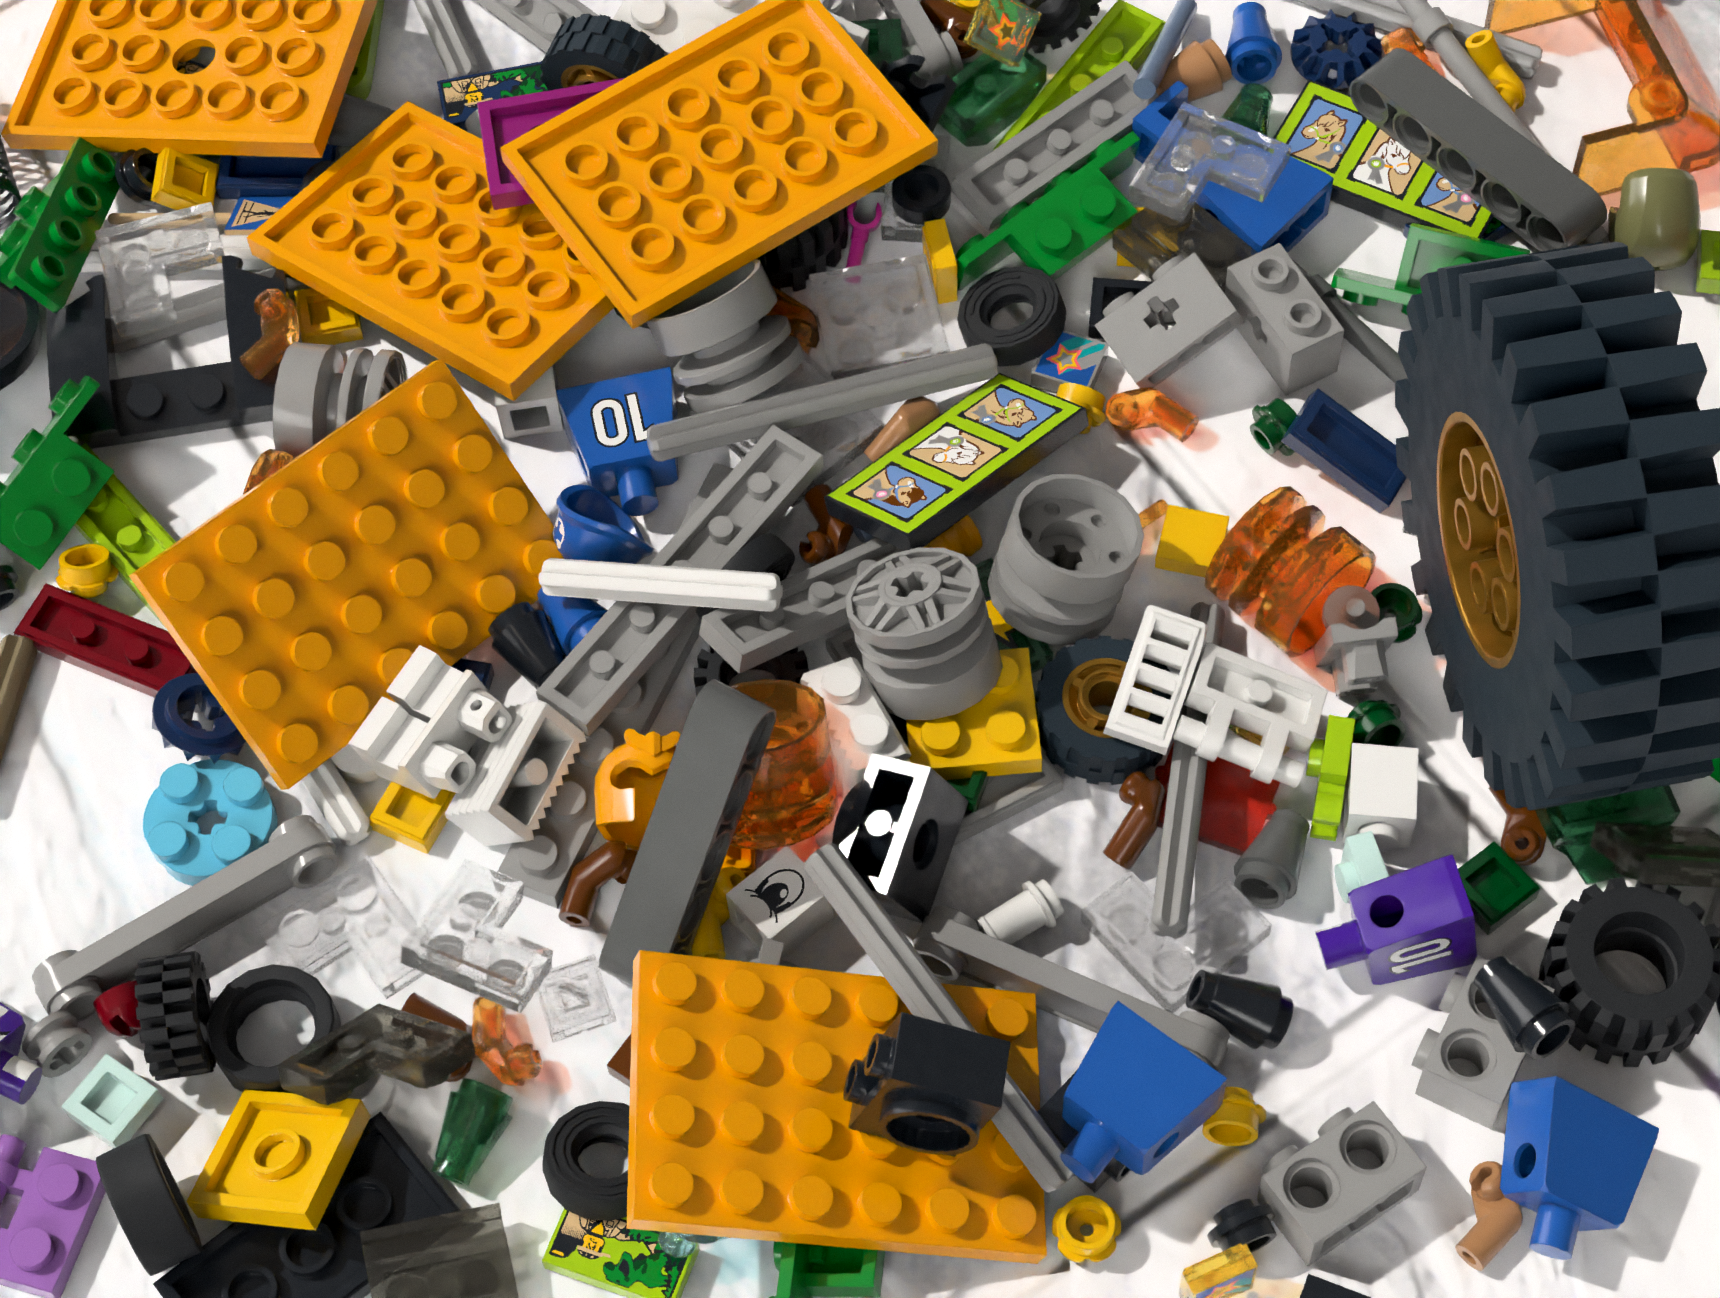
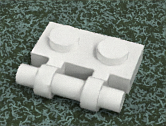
(1255, 699)

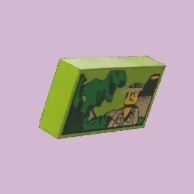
(616, 1258)

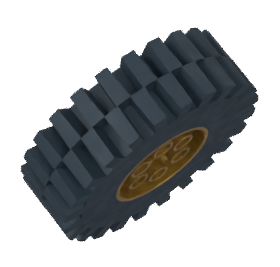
(1565, 521)

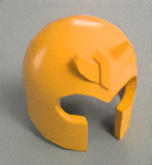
(630, 785)

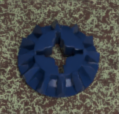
(1334, 67)
(173, 717)

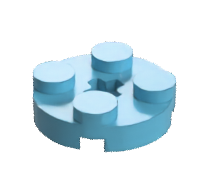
(196, 789)

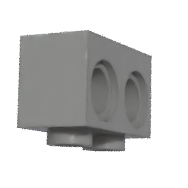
(1469, 1037)
(1352, 1193)

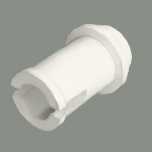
(1023, 913)

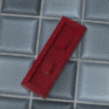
(103, 641)

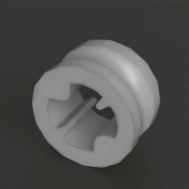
(57, 1043)

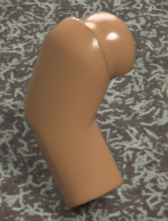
(906, 421)
(1496, 1217)

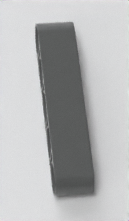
(1478, 152)
(689, 827)

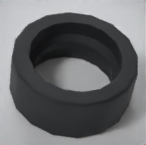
(247, 995)
(148, 1204)

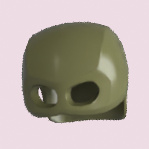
(1658, 217)

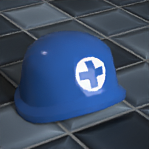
(596, 528)

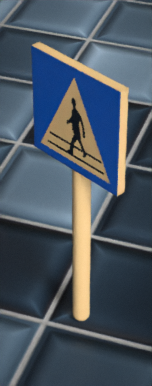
(246, 217)

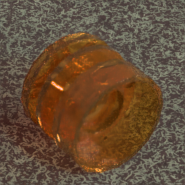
(1286, 568)
(796, 779)

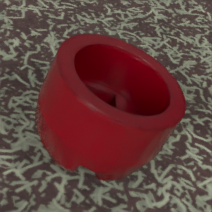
(118, 1010)

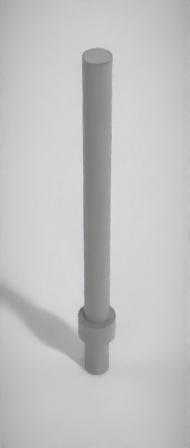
(1435, 31)

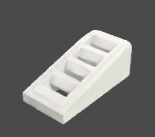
(1168, 641)

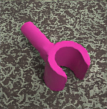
(860, 234)

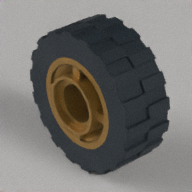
(596, 51)
(1070, 727)

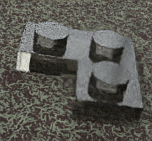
(376, 1043)

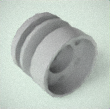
(728, 340)
(322, 394)
(1065, 558)
(924, 633)

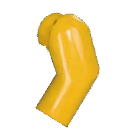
(709, 936)

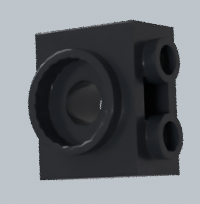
(900, 833)
(927, 1085)

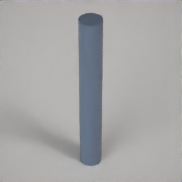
(1164, 49)

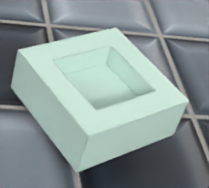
(1359, 864)
(112, 1102)

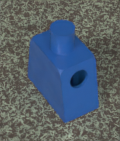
(1286, 215)
(1135, 1097)
(1571, 1161)

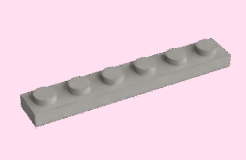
(637, 633)

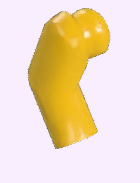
(1488, 57)

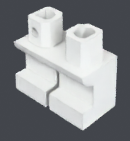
(430, 726)

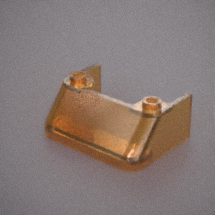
(1668, 105)

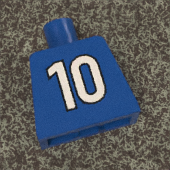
(609, 435)

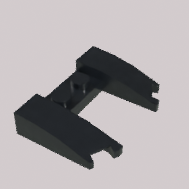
(166, 401)

